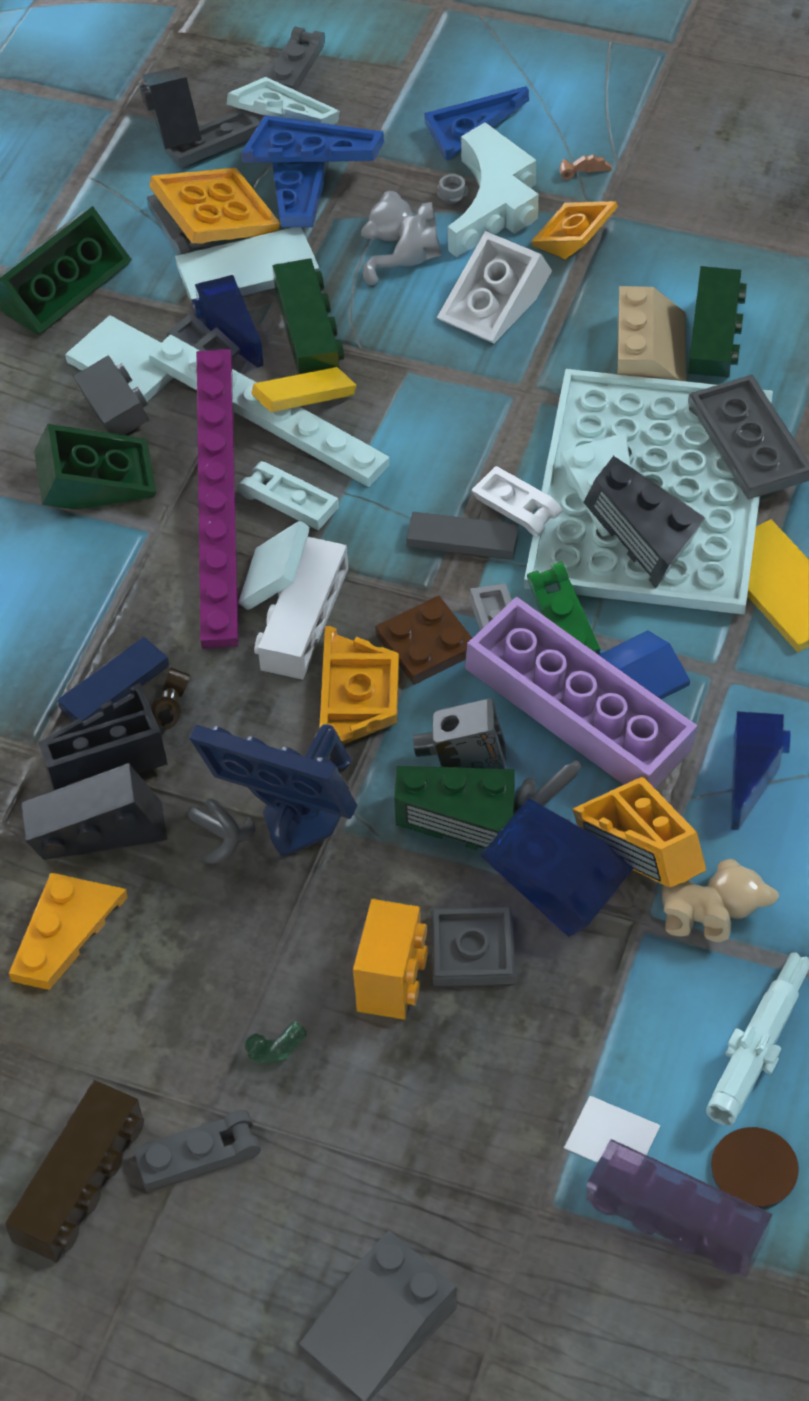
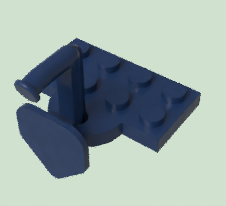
(300, 792)

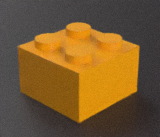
(389, 959)

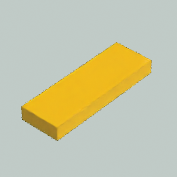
(303, 389)

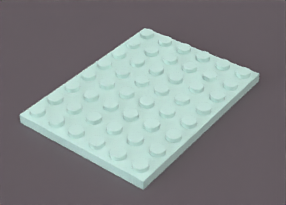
(674, 453)

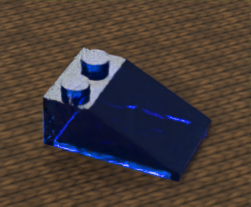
(556, 865)

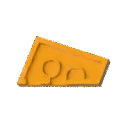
(60, 926)

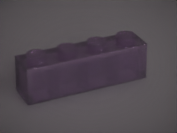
(678, 1208)

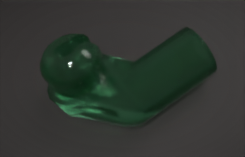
(277, 1049)

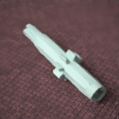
(756, 1047)

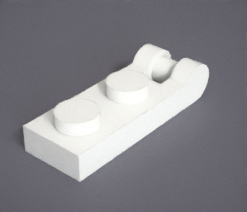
(517, 500)

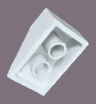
(495, 288)

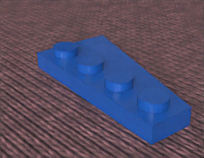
(306, 141)
(298, 191)

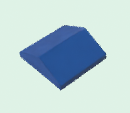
(649, 663)

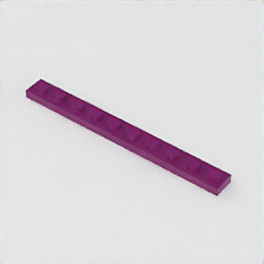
(217, 500)

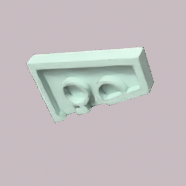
(277, 100)
(587, 461)

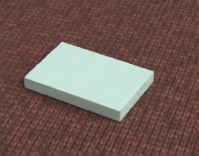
(123, 346)

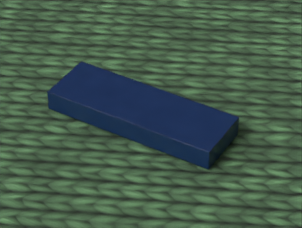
(114, 680)

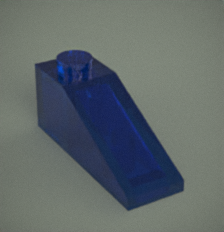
(223, 307)
(756, 759)

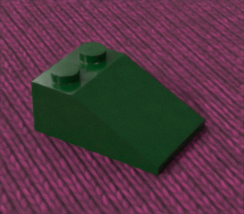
(91, 468)

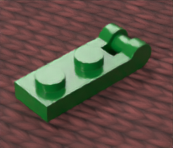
(563, 605)

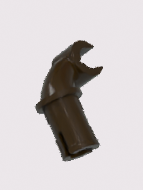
(167, 707)

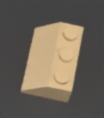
(650, 335)

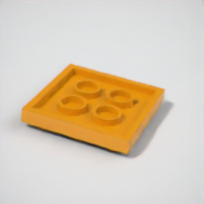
(214, 205)

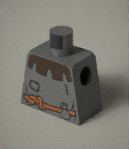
(465, 737)

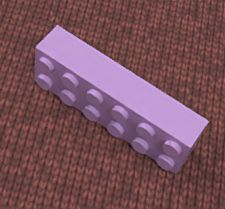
(579, 695)

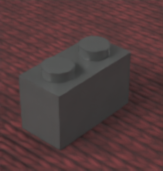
(111, 396)

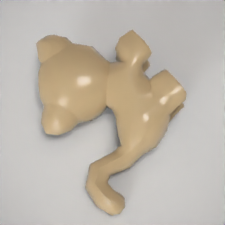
(730, 893)

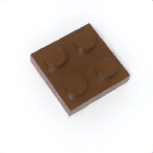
(426, 639)

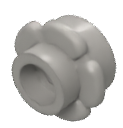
(452, 188)

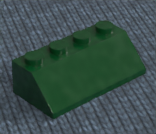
(61, 271)

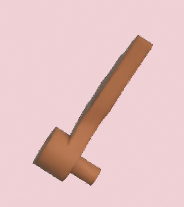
(585, 164)

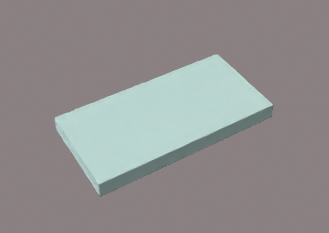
(246, 259)

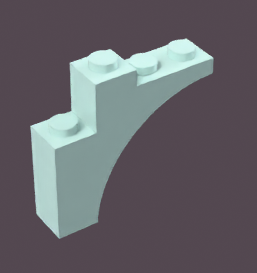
(505, 190)

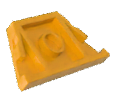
(357, 686)

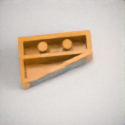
(644, 832)

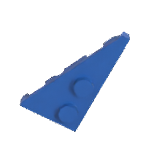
(454, 121)

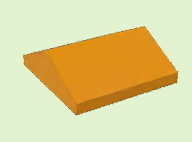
(573, 227)

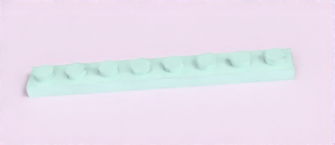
(292, 425)

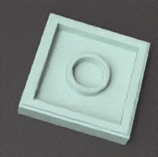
(274, 565)

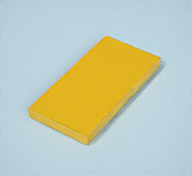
(780, 583)

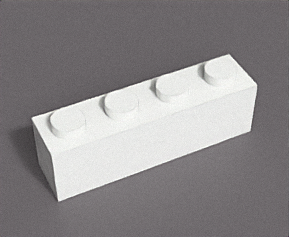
(302, 610)

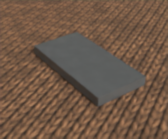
(750, 436)

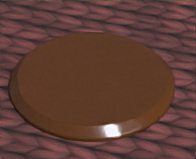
(755, 1166)

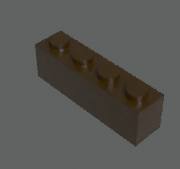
(75, 1171)

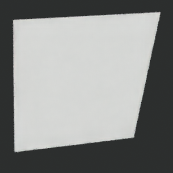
(603, 1122)

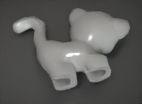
(394, 221)

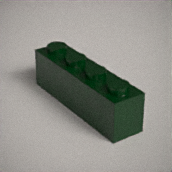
(306, 316)

